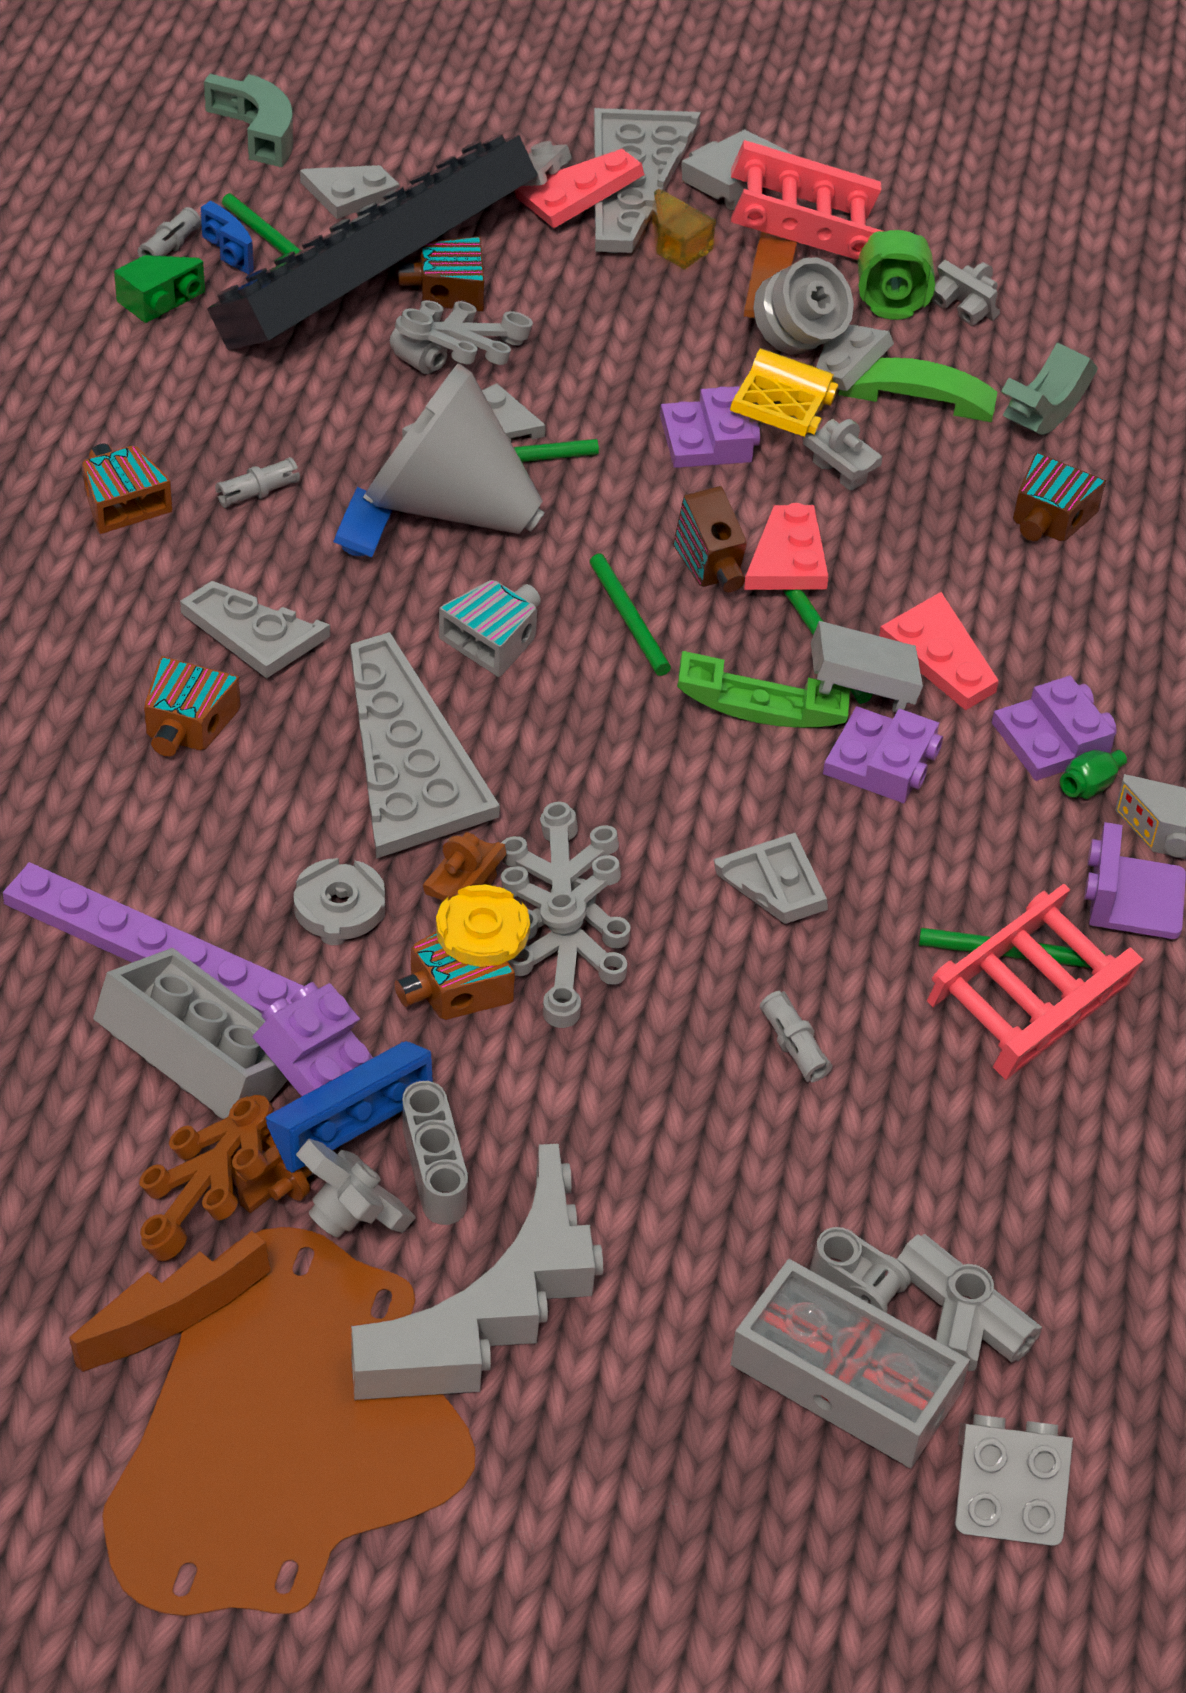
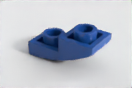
(229, 234)
(361, 526)

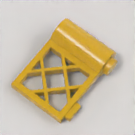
(795, 384)

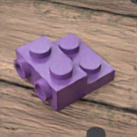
(708, 431)
(1055, 727)
(884, 752)
(311, 1037)

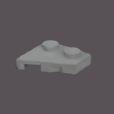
(547, 158)
(853, 353)

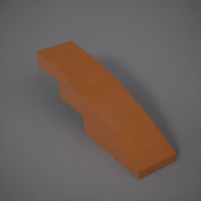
(771, 257)
(158, 1310)

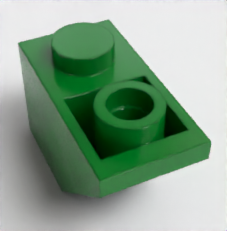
(158, 284)

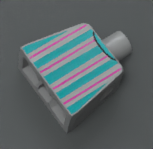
(491, 624)

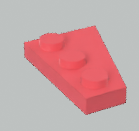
(580, 186)
(789, 552)
(944, 651)

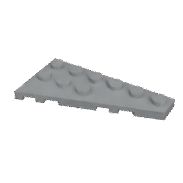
(656, 141)
(413, 762)

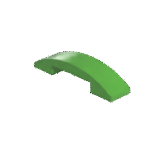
(927, 380)
(758, 699)

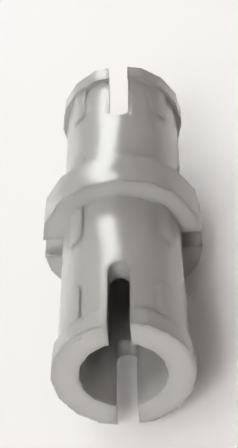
(182, 225)
(257, 482)
(795, 1036)

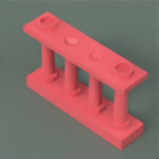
(809, 181)
(1046, 1020)

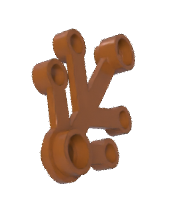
(245, 1126)

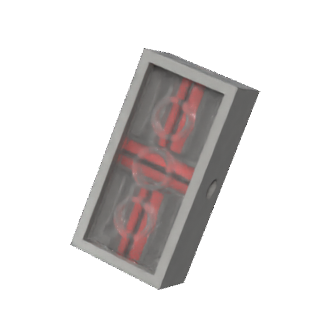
(849, 1362)

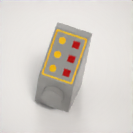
(1155, 813)

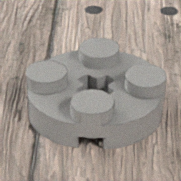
(343, 920)

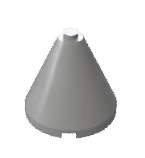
(459, 465)

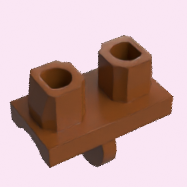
(465, 864)
(273, 1182)

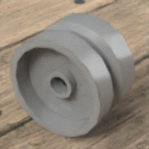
(803, 306)

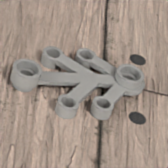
(425, 325)
(564, 908)
(568, 1013)

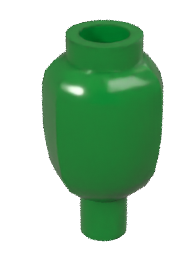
(1091, 773)

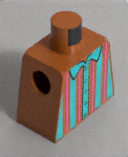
(124, 487)
(188, 705)
(452, 986)

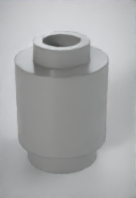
(423, 356)

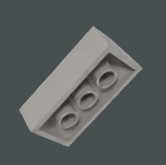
(189, 1029)

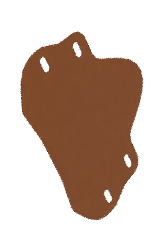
(266, 1449)

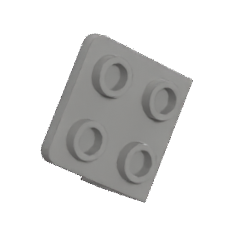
(1013, 1481)

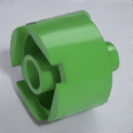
(896, 273)

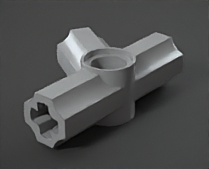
(963, 1319)

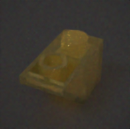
(680, 230)

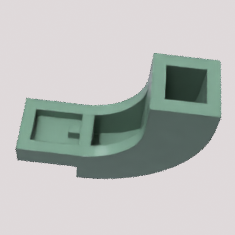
(259, 105)
(1052, 393)

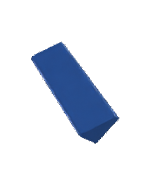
(349, 1102)

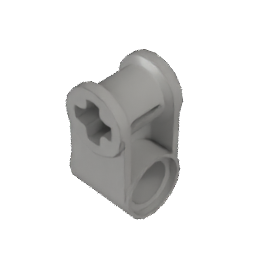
(861, 1267)

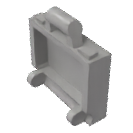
(711, 166)
(866, 664)

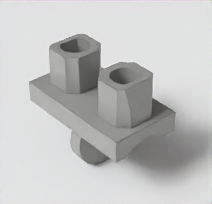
(970, 287)
(840, 448)

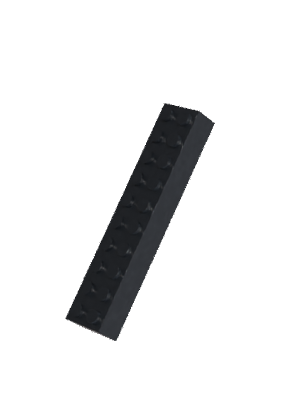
(370, 242)

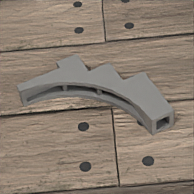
(451, 1342)

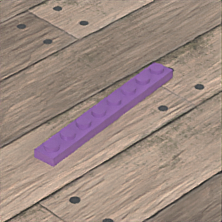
(137, 935)

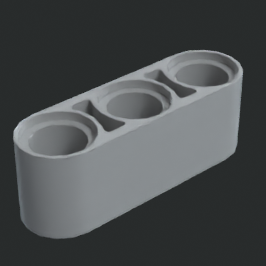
(434, 1152)

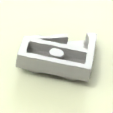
(347, 188)
(775, 878)

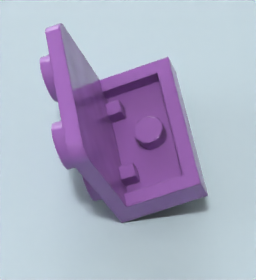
(1132, 891)

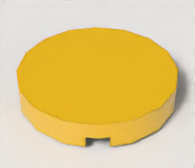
(482, 926)

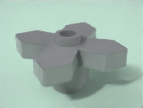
(350, 1192)

